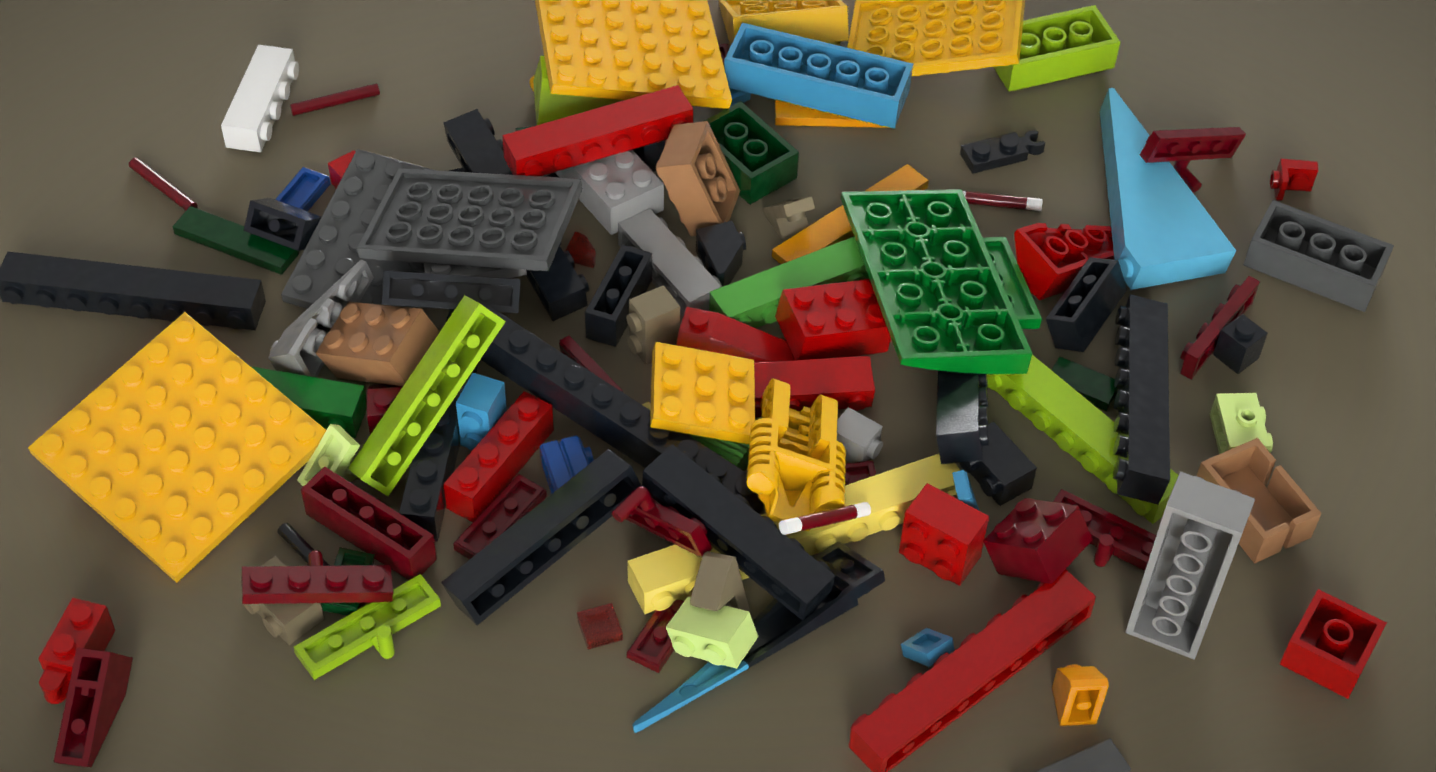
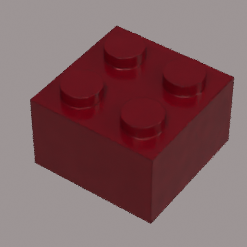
(1038, 540)

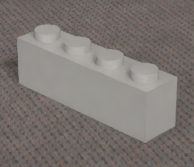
(671, 260)

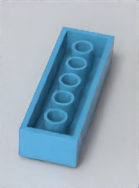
(818, 75)

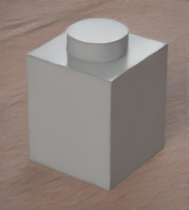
(859, 436)

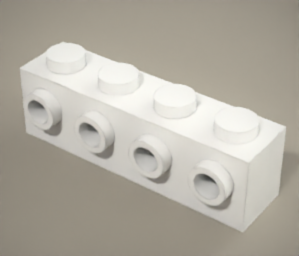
(259, 98)

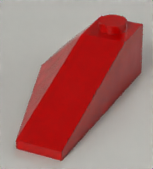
(1056, 255)
(727, 336)

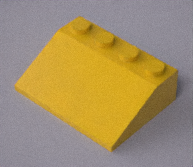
(810, 19)

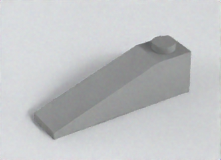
(299, 342)

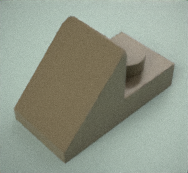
(789, 216)
(719, 584)

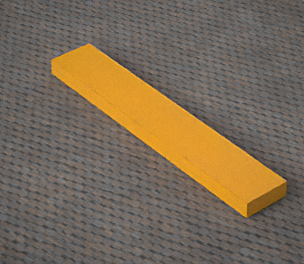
(836, 226)

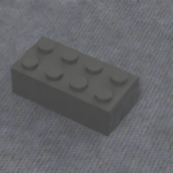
(1318, 255)

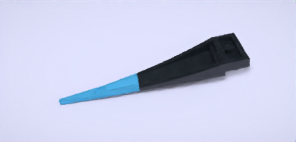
(780, 627)

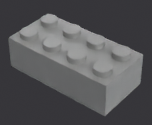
(617, 188)

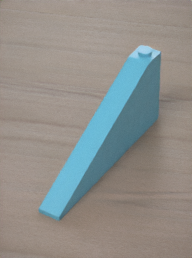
(1155, 218)

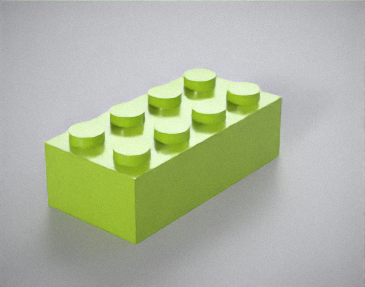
(1061, 48)

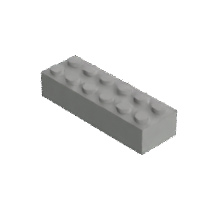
(1188, 564)

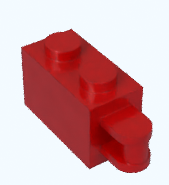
(81, 626)

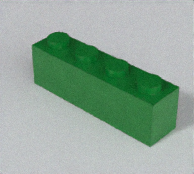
(322, 398)

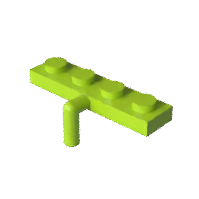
(367, 628)

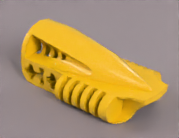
(783, 470)

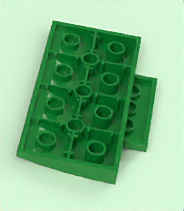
(941, 285)

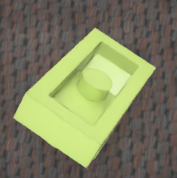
(334, 452)

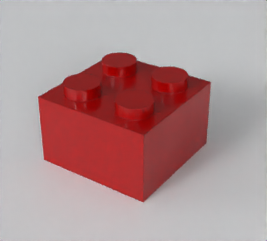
(943, 534)
(1332, 643)

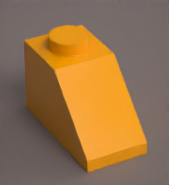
(1079, 694)

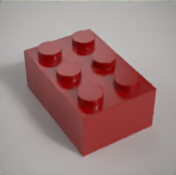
(832, 321)

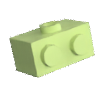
(1238, 420)
(711, 635)

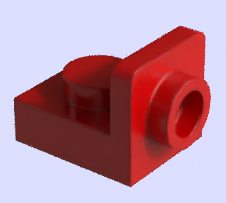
(1293, 175)

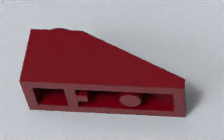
(91, 704)

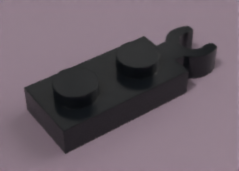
(1000, 151)

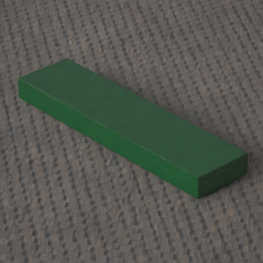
(232, 240)

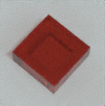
(599, 626)

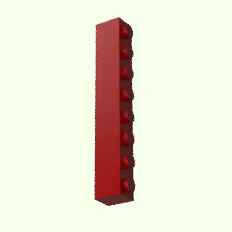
(969, 673)

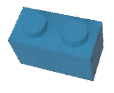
(479, 408)

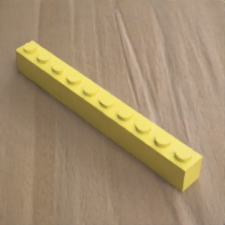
(672, 571)

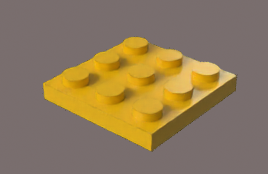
(702, 393)

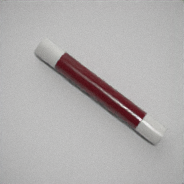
(1003, 200)
(824, 518)

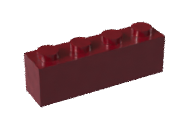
(368, 524)

